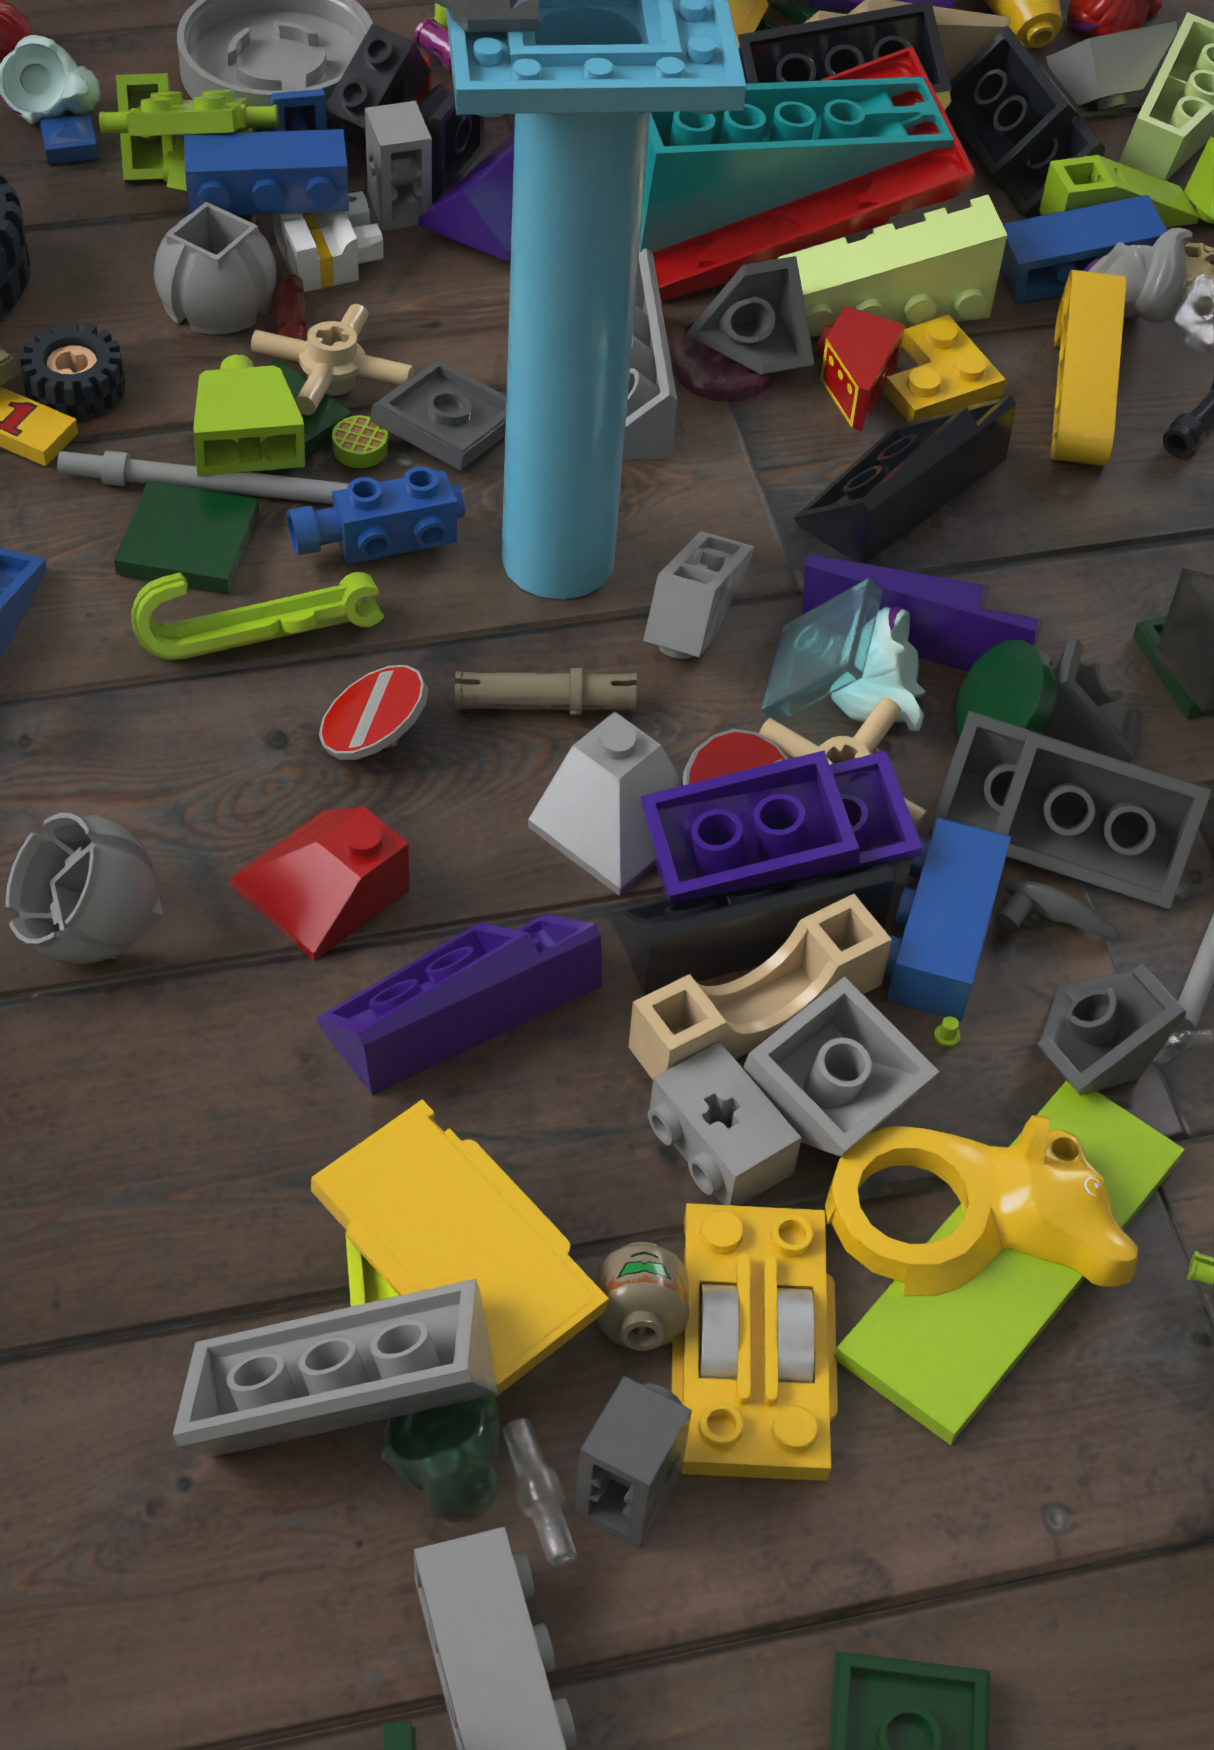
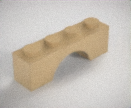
(746, 1011)

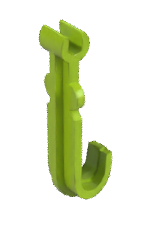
(252, 622)

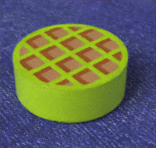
(359, 442)

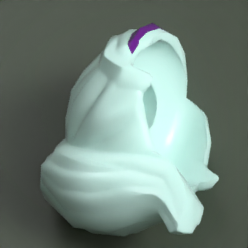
(45, 81)
(888, 673)

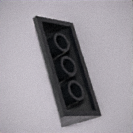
(844, 42)
(737, 927)

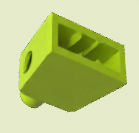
(246, 420)

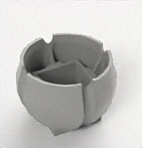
(215, 271)
(82, 890)

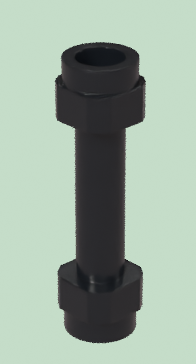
(1188, 431)

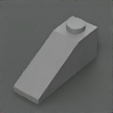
(695, 594)

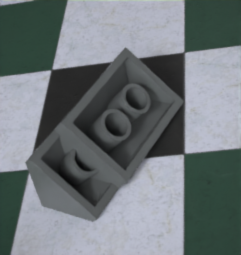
(1074, 808)

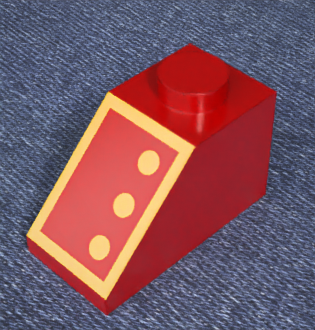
(856, 361)

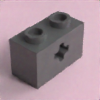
(632, 1460)

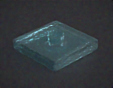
(822, 651)

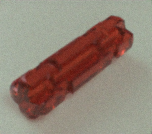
(291, 307)

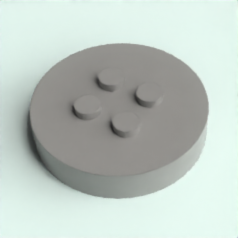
(268, 46)

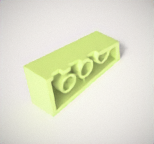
(1179, 106)
(908, 272)

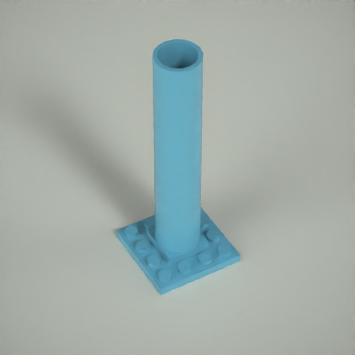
(577, 205)

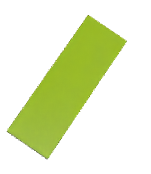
(955, 1348)

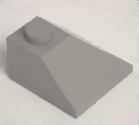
(1111, 64)
(595, 802)

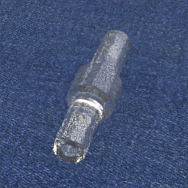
(539, 1492)

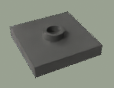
(444, 414)

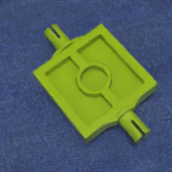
(170, 115)

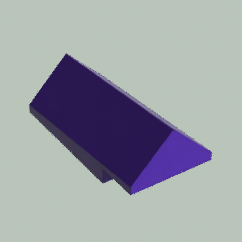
(479, 205)
(945, 614)
(778, 824)
(463, 996)

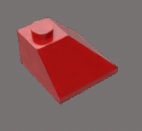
(327, 878)

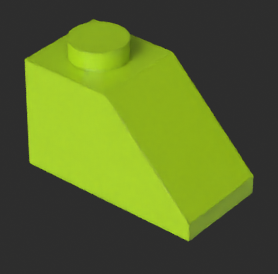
(142, 155)

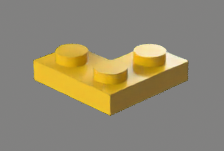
(948, 372)

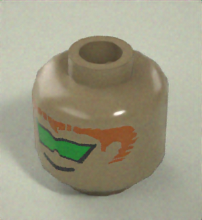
(645, 1295)

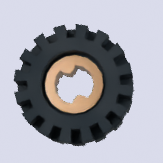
(53, 359)

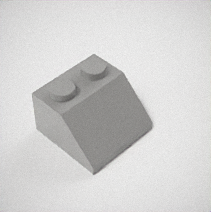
(838, 1069)

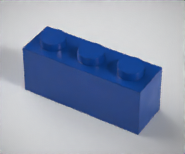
(267, 171)
(1049, 246)
(945, 918)

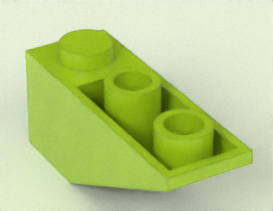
(1099, 180)

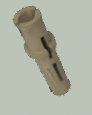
(555, 691)

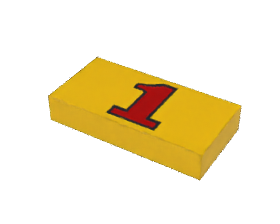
(33, 428)

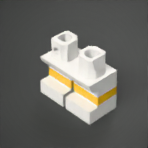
(328, 245)

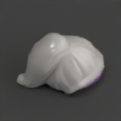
(1153, 274)

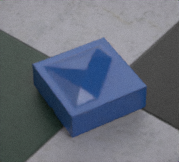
(68, 138)

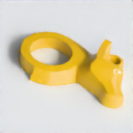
(1016, 1197)

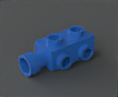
(382, 517)

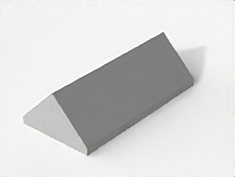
(651, 379)
(336, 1370)

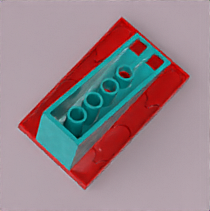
(794, 169)

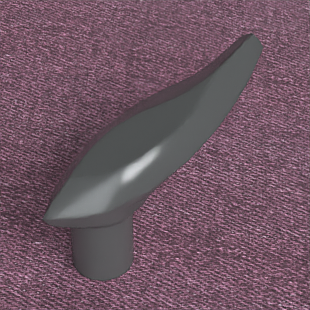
(1051, 903)

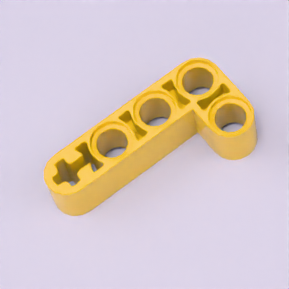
(1088, 367)

